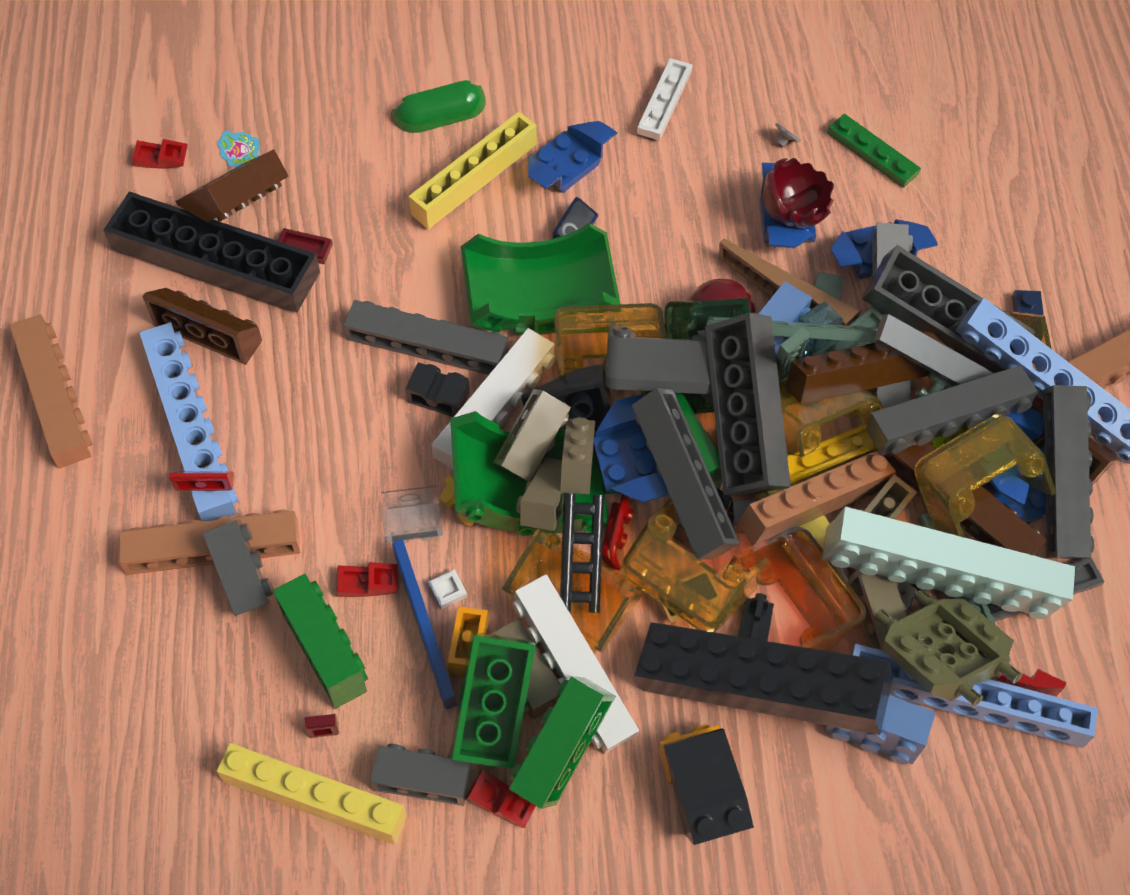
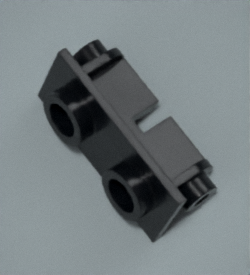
(756, 618)

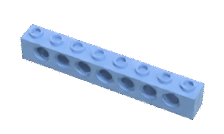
(157, 344)
(1049, 367)
(1001, 705)

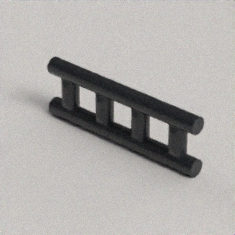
(594, 538)

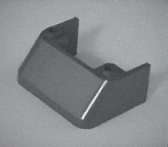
(657, 362)

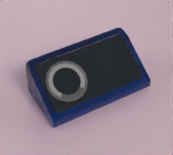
(575, 217)

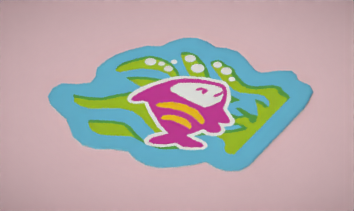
(238, 147)

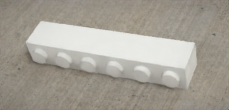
(503, 387)
(570, 654)

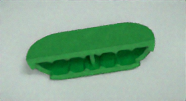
(439, 107)

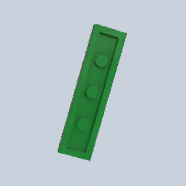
(873, 150)

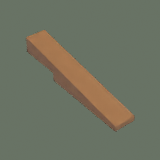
(770, 278)

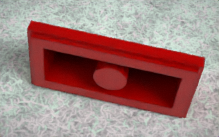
(202, 480)

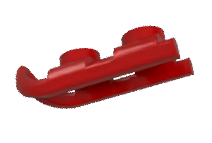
(614, 536)

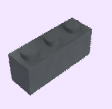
(238, 566)
(420, 775)

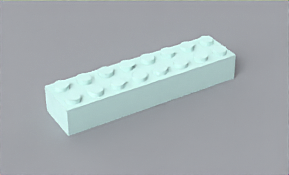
(948, 563)

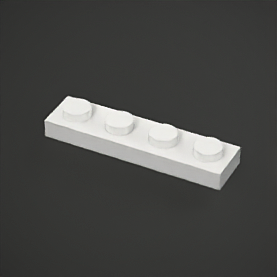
(664, 99)

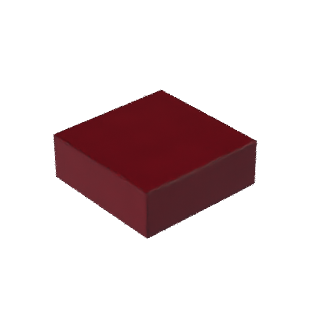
(322, 725)

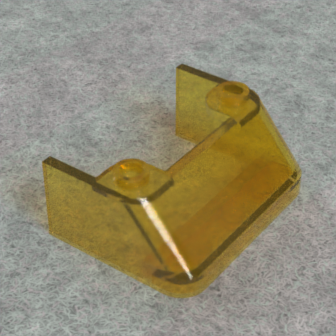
(584, 330)
(971, 460)
(682, 580)

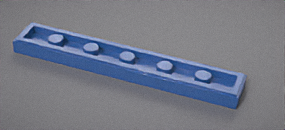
(424, 625)

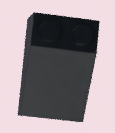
(582, 391)
(707, 787)

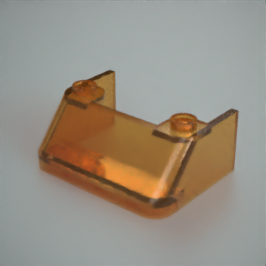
(810, 583)

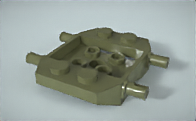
(921, 636)

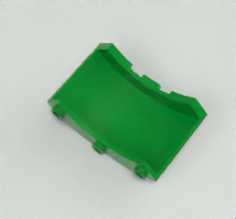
(519, 289)
(490, 493)

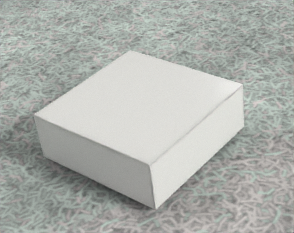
(447, 589)

